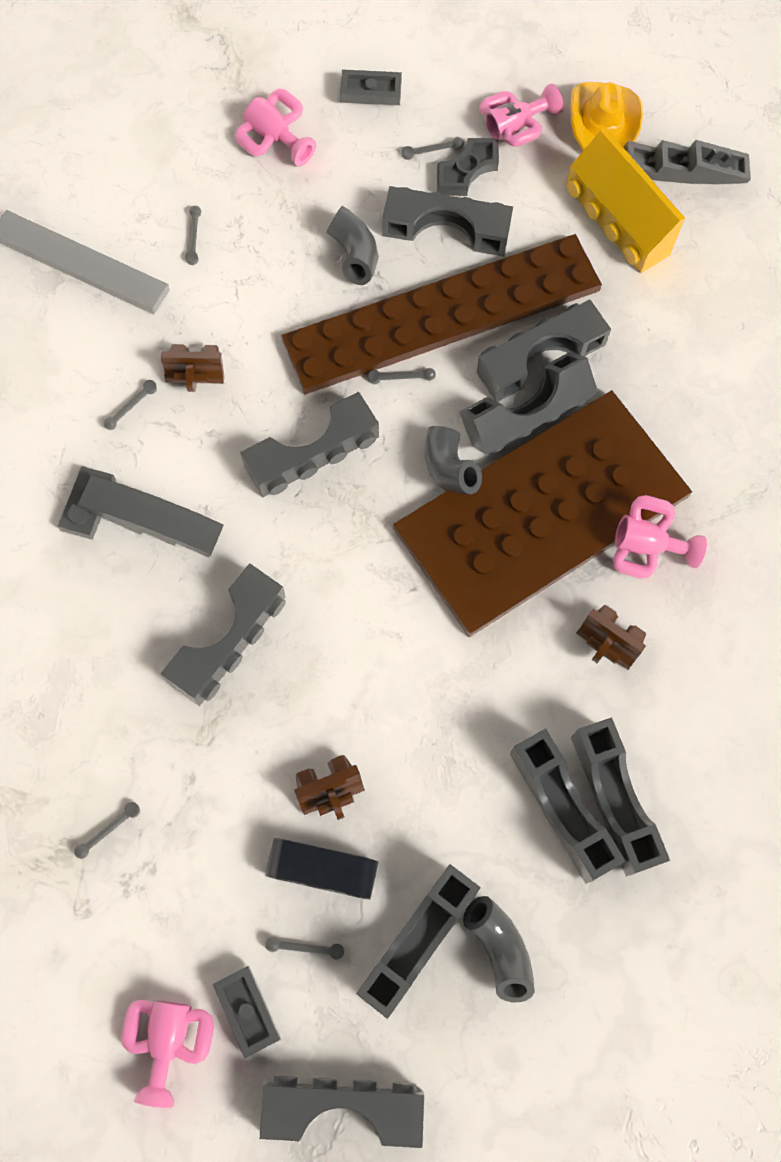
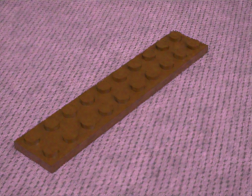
(440, 313)

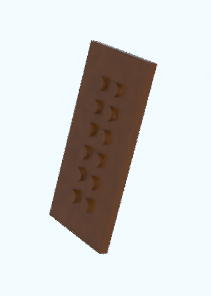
(538, 512)

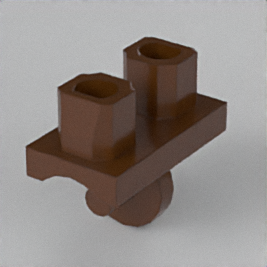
(193, 367)
(610, 639)
(331, 791)

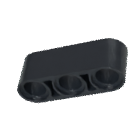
(321, 868)

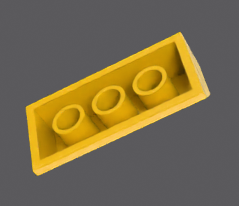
(624, 202)

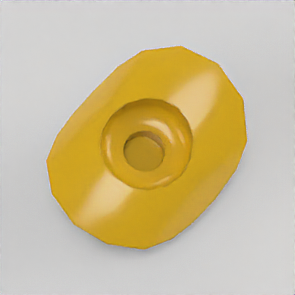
(605, 106)

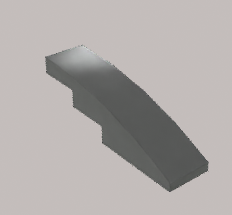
(691, 165)
(150, 515)

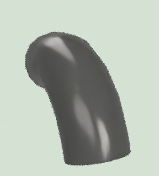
(358, 243)
(444, 464)
(504, 948)

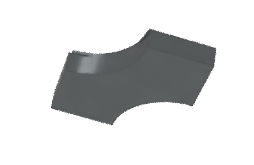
(477, 158)

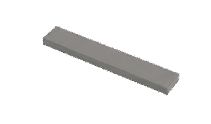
(82, 262)

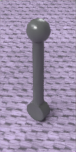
(408, 152)
(191, 256)
(375, 377)
(149, 388)
(131, 810)
(336, 951)

